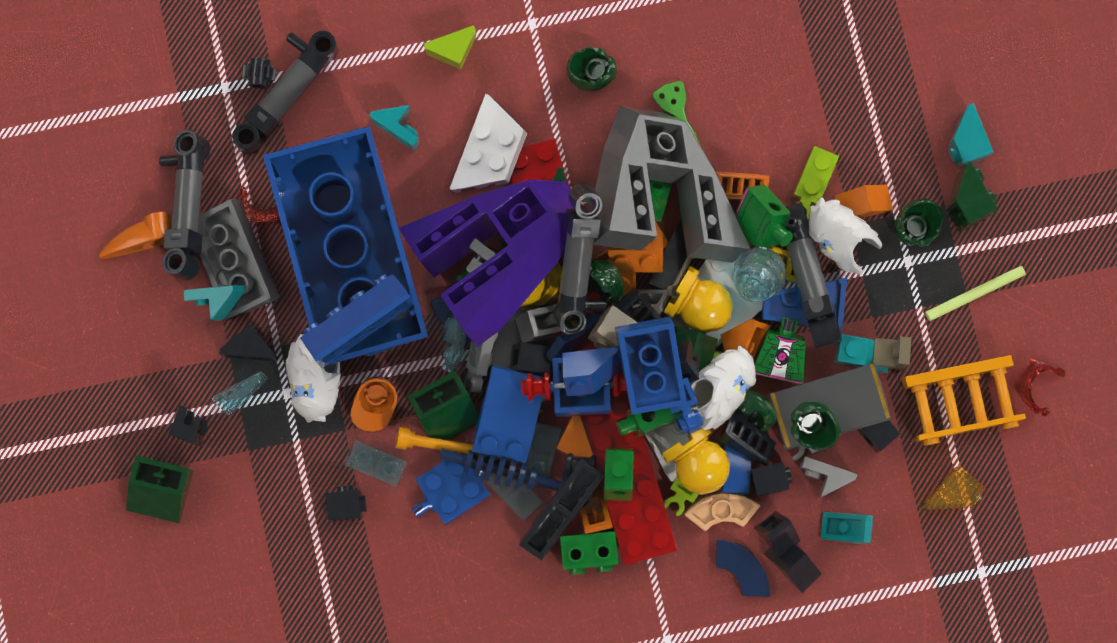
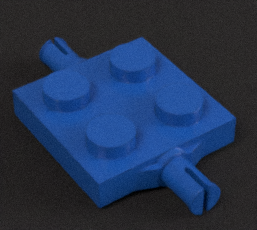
(450, 491)

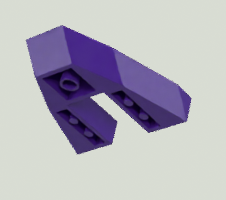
(531, 223)

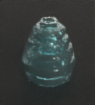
(758, 274)

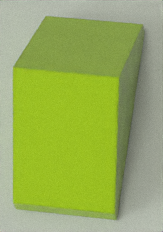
(452, 47)

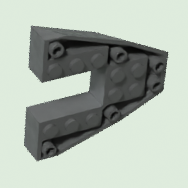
(662, 149)

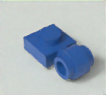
(689, 420)

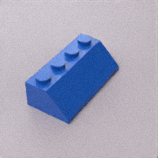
(356, 320)

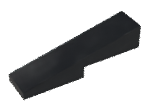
(673, 260)
(561, 509)

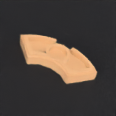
(721, 508)

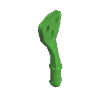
(677, 109)

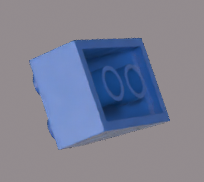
(651, 365)
(506, 417)

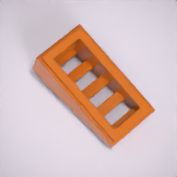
(741, 178)

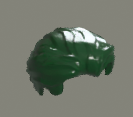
(591, 69)
(919, 222)
(606, 280)
(757, 411)
(815, 426)

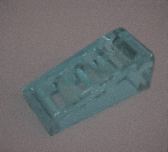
(236, 395)

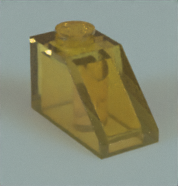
(954, 492)

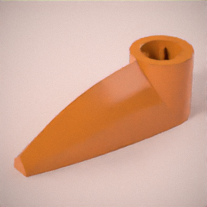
(139, 237)

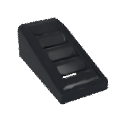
(630, 300)
(735, 441)

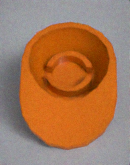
(374, 404)

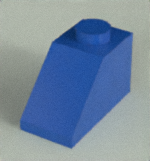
(589, 369)

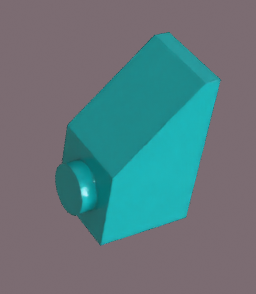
(969, 139)
(856, 352)

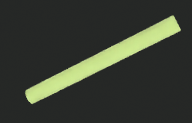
(975, 293)

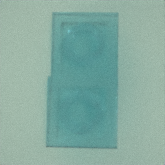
(454, 352)
(543, 448)
(375, 463)

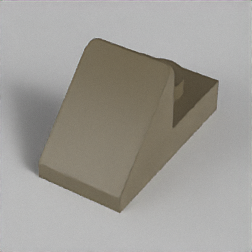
(892, 353)

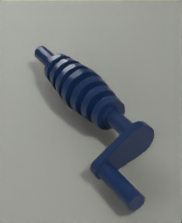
(533, 478)

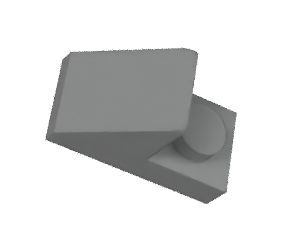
(834, 476)

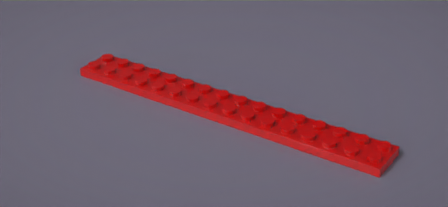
(643, 522)

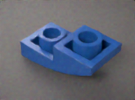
(740, 472)

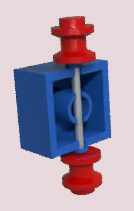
(577, 405)

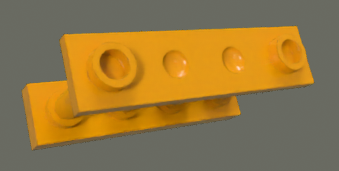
(945, 380)

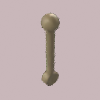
(671, 290)

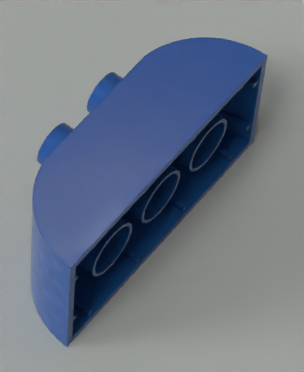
(342, 231)

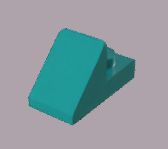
(391, 120)
(219, 299)
(847, 527)

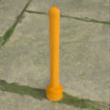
(407, 438)

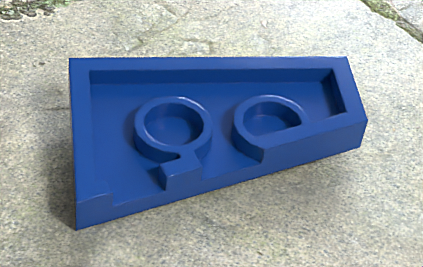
(789, 304)

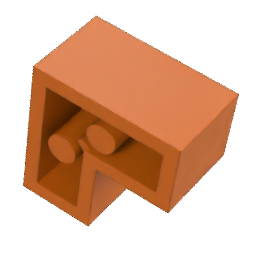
(632, 261)

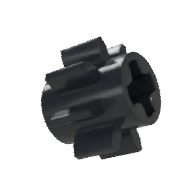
(259, 73)

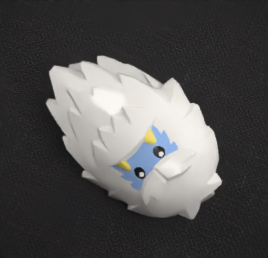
(839, 232)
(723, 386)
(312, 387)

